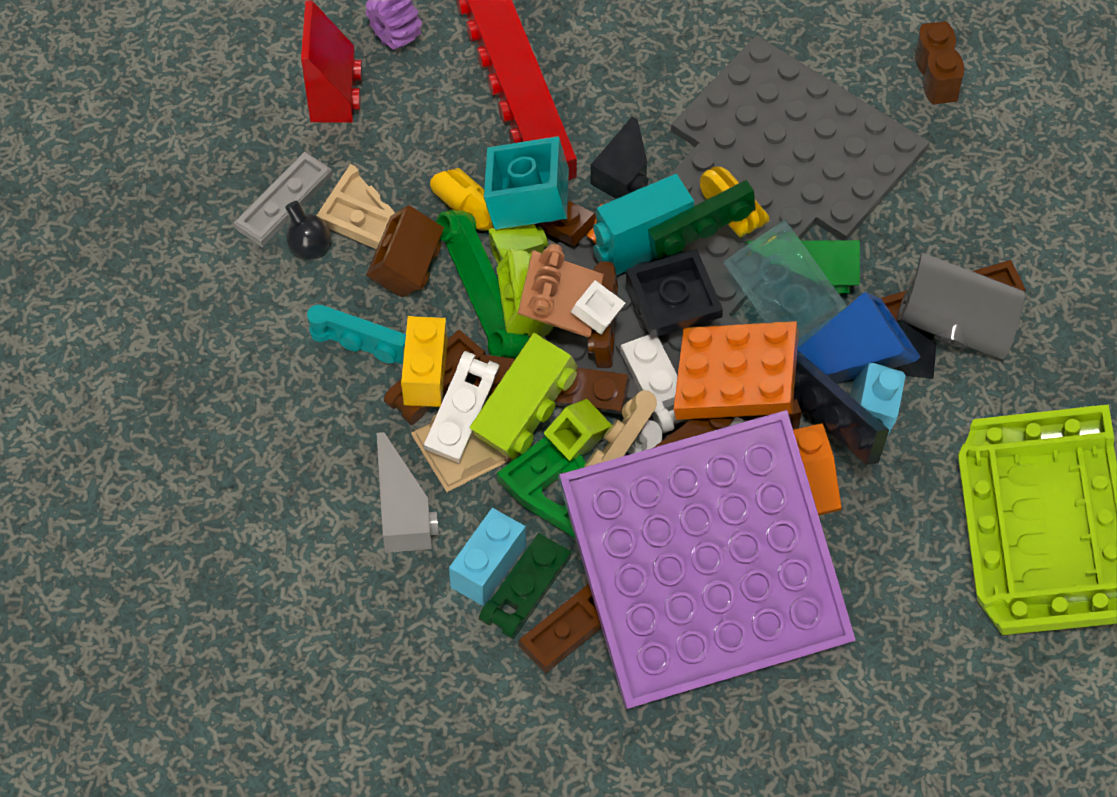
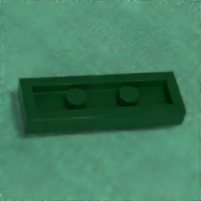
(702, 220)

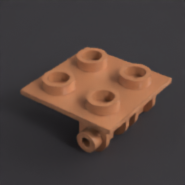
(554, 288)

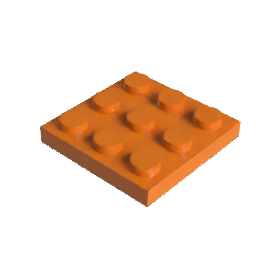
(736, 370)

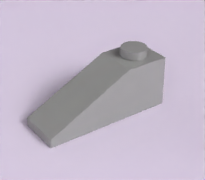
(404, 505)

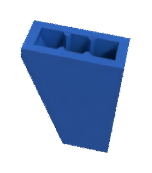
(859, 336)

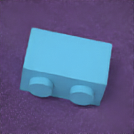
(487, 556)

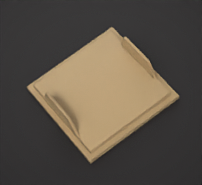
(475, 461)

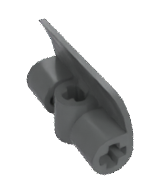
(962, 307)

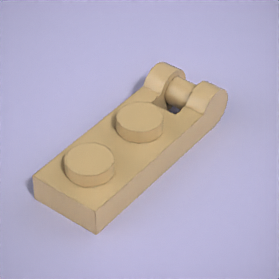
(623, 433)

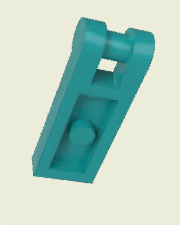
(356, 333)

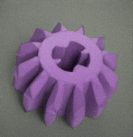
(394, 21)

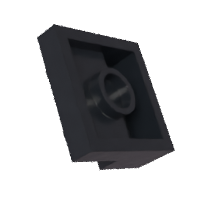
(673, 293)

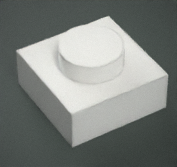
(597, 307)

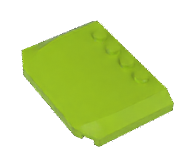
(1043, 518)

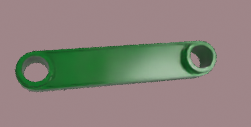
(479, 281)

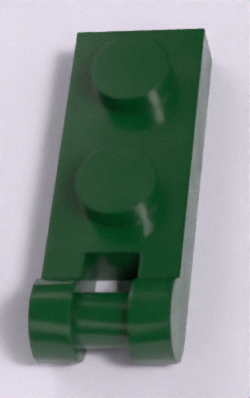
(526, 585)

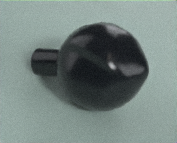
(307, 234)

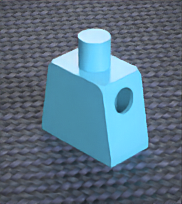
(879, 392)

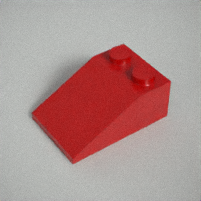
(329, 69)

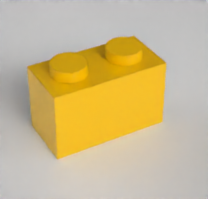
(424, 361)

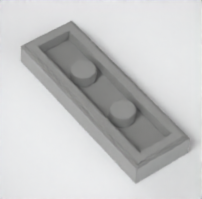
(268, 212)

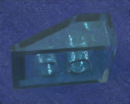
(785, 282)

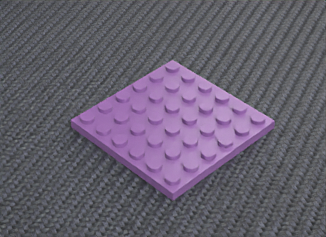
(706, 558)

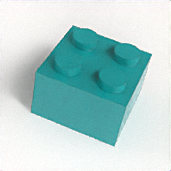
(526, 183)

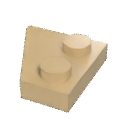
(356, 210)

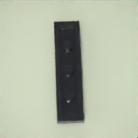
(838, 412)

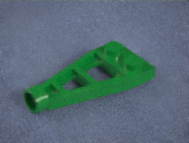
(534, 472)

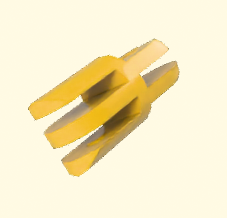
(720, 179)
(463, 194)

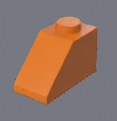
(819, 467)

